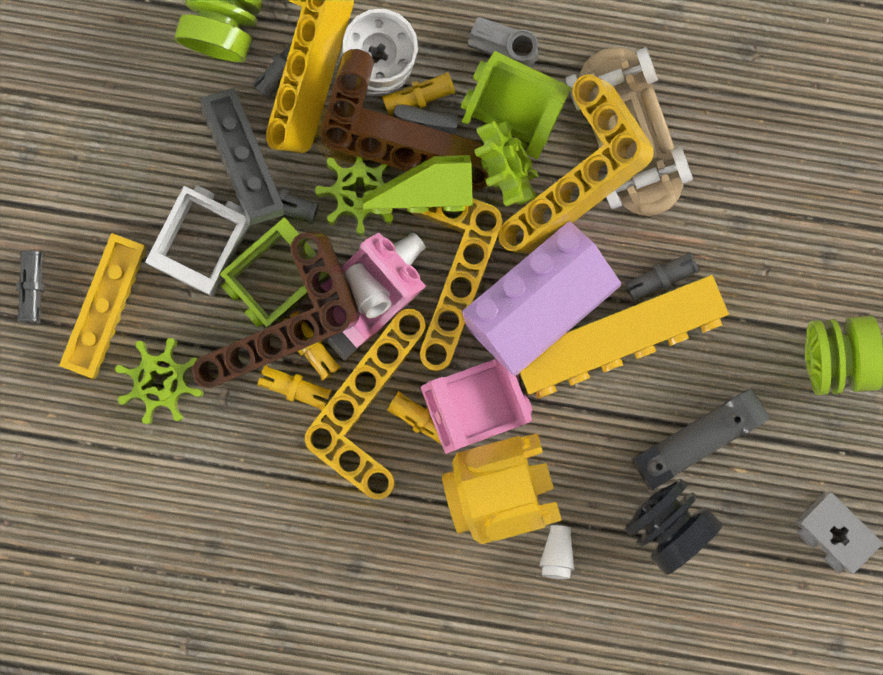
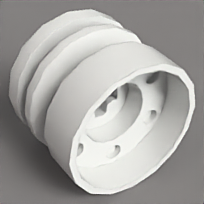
(393, 37)

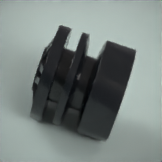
(673, 527)

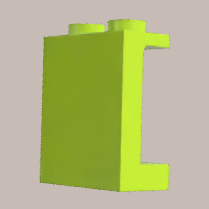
(516, 95)

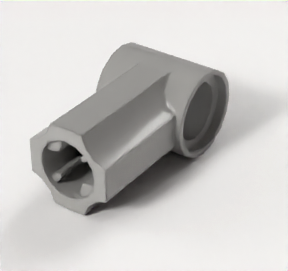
(492, 36)

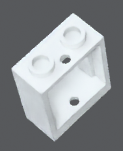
(204, 199)

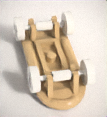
(662, 180)

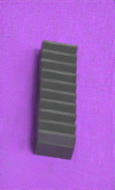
(241, 157)

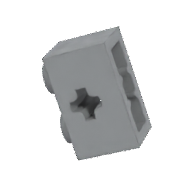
(857, 540)

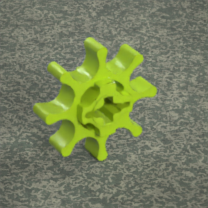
(506, 163)
(344, 191)
(151, 366)

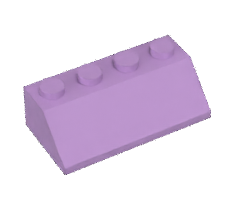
(541, 298)

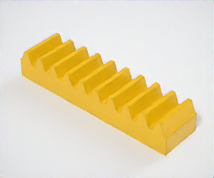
(103, 306)

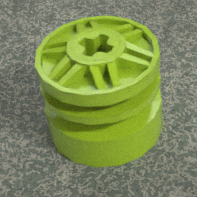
(216, 28)
(852, 355)

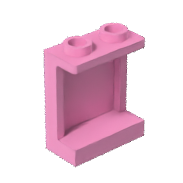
(393, 273)
(476, 404)

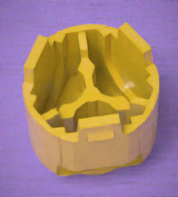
(497, 490)

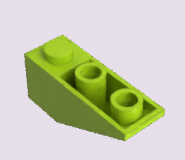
(434, 183)

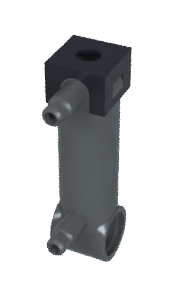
(700, 439)

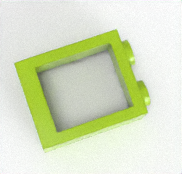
(235, 290)

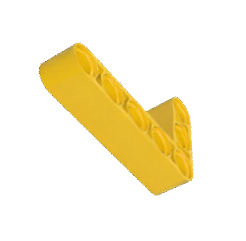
(307, 74)
(587, 172)
(459, 271)
(360, 402)

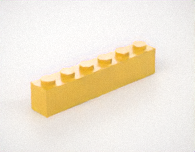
(625, 334)

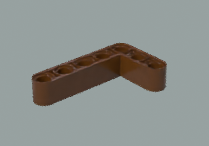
(381, 136)
(290, 330)

